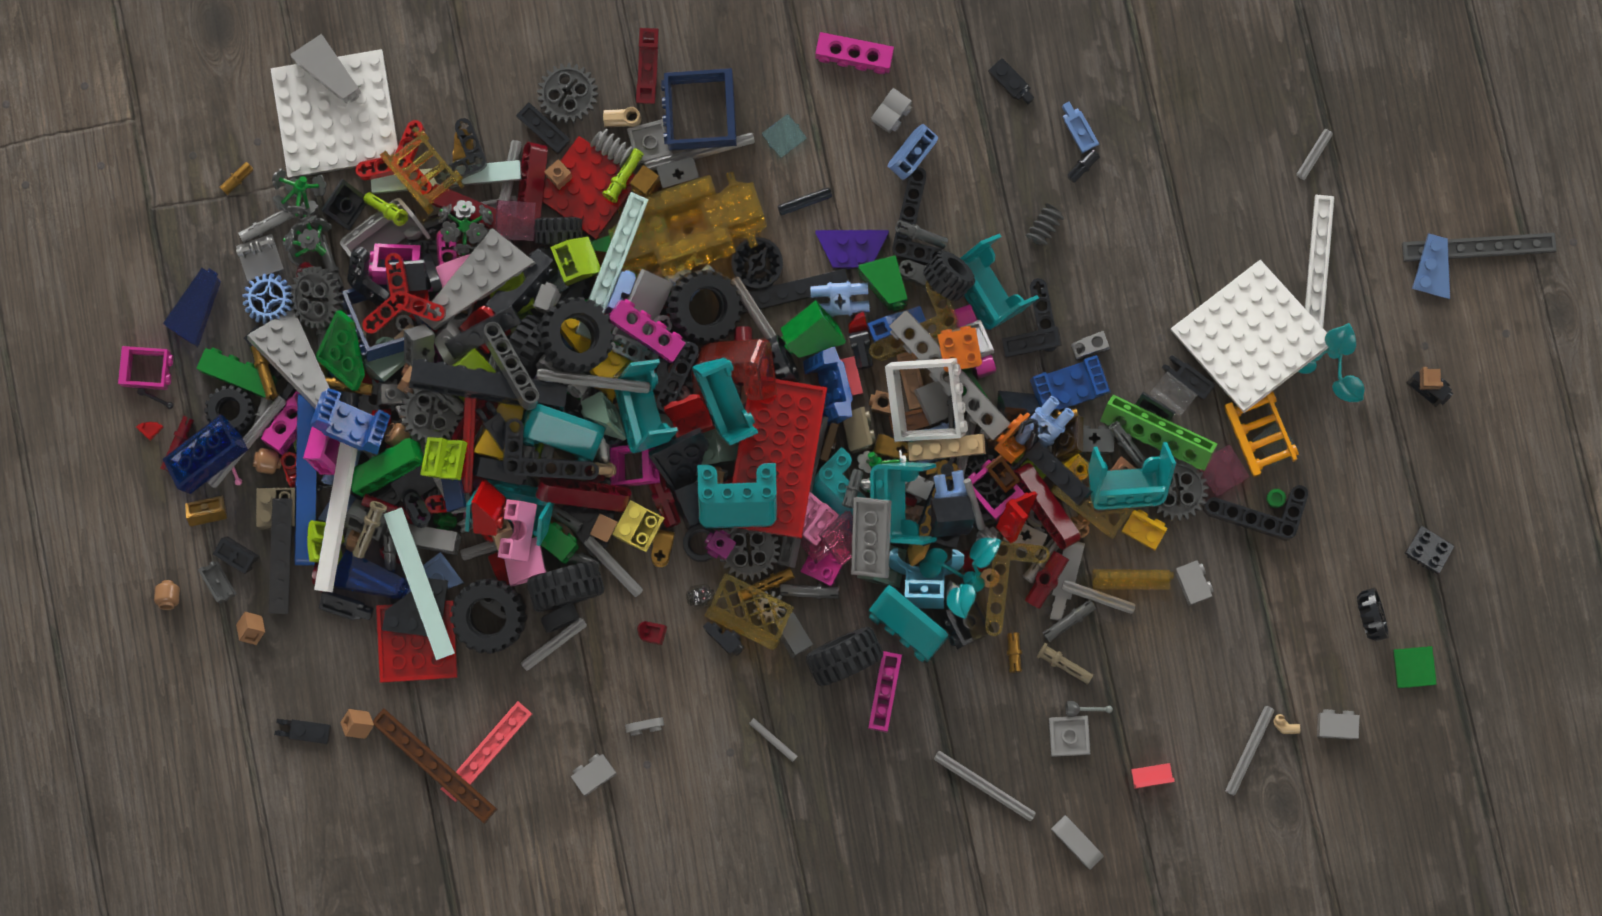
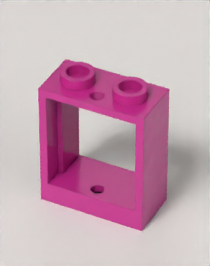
(407, 252)
(126, 366)
(314, 454)
(650, 472)
(1000, 509)

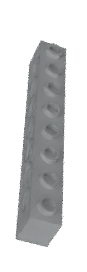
(999, 422)

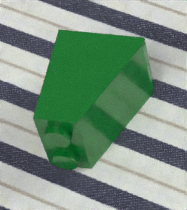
(885, 282)
(811, 332)

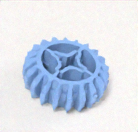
(276, 300)

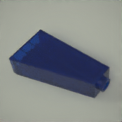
(194, 307)
(368, 578)

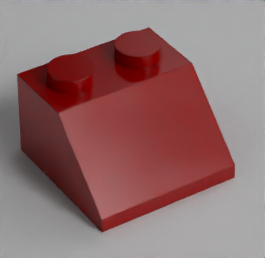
(488, 509)

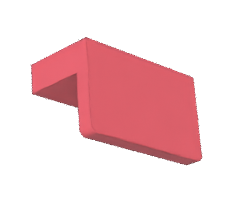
(853, 376)
(1152, 776)

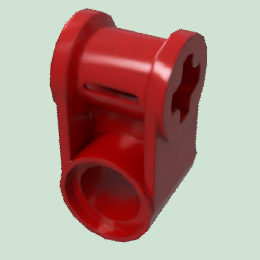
(290, 471)

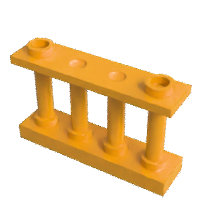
(1248, 448)

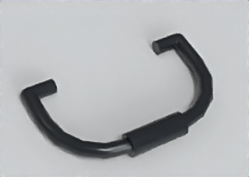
(1031, 442)

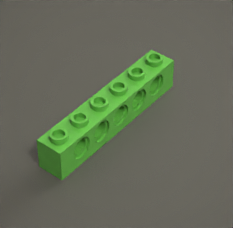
(1168, 432)

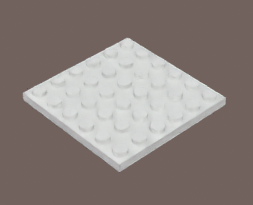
(325, 132)
(1251, 336)

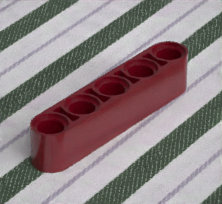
(533, 175)
(452, 197)
(583, 493)
(1047, 507)

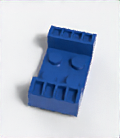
(834, 377)
(1072, 384)
(349, 423)

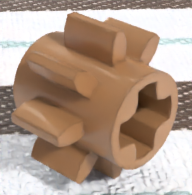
(1081, 524)

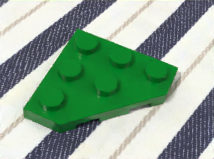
(341, 351)

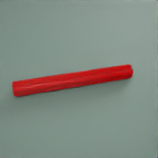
(469, 437)

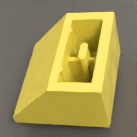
(638, 526)

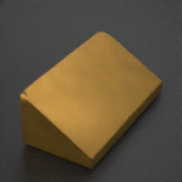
(205, 511)

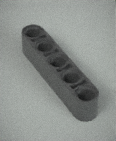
(513, 374)

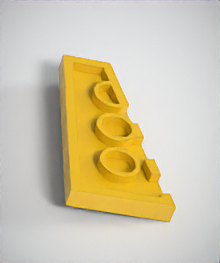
(609, 367)

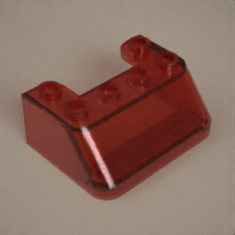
(751, 365)

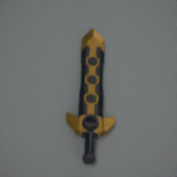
(918, 552)

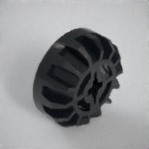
(765, 249)
(783, 361)
(995, 495)
(1372, 614)

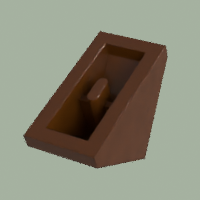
(1002, 473)

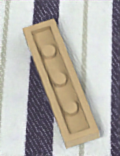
(946, 448)

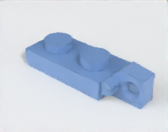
(1079, 128)

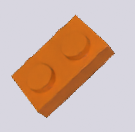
(960, 345)
(1007, 445)

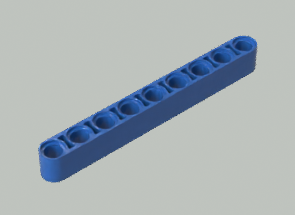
(304, 483)

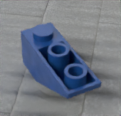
(880, 328)

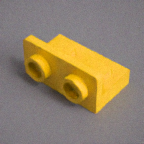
(1144, 529)

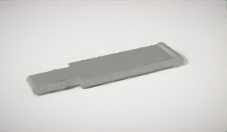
(1074, 554)

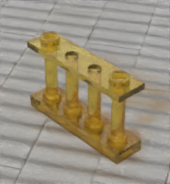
(414, 187)

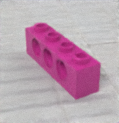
(847, 45)
(674, 340)
(283, 442)
(885, 692)

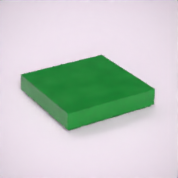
(1414, 667)

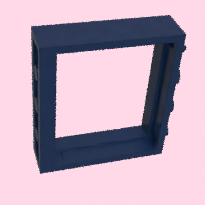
(699, 77)
(378, 351)

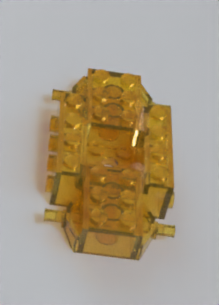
(712, 216)

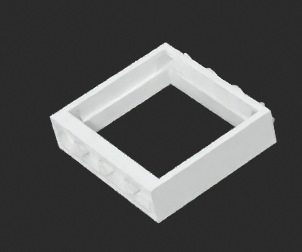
(897, 405)

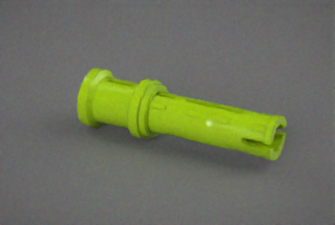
(619, 182)
(390, 211)

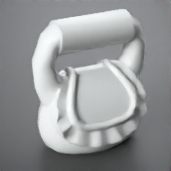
(603, 452)

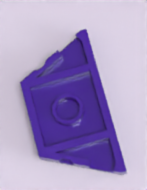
(851, 247)

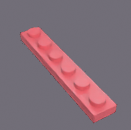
(492, 744)

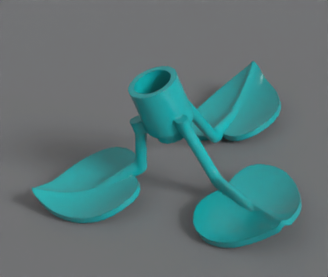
(1339, 342)
(962, 598)

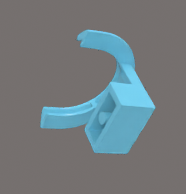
(919, 589)

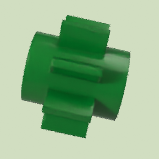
(445, 521)

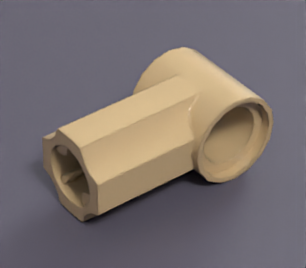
(619, 118)

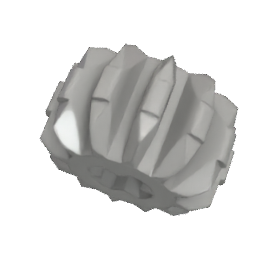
(769, 614)

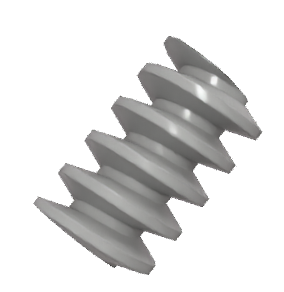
(611, 147)

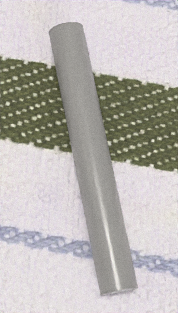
(974, 503)
(773, 740)

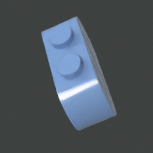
(912, 151)

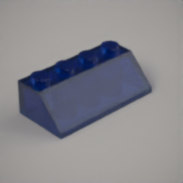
(204, 454)

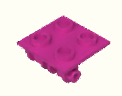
(824, 571)

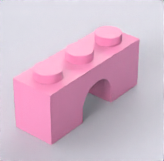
(518, 545)

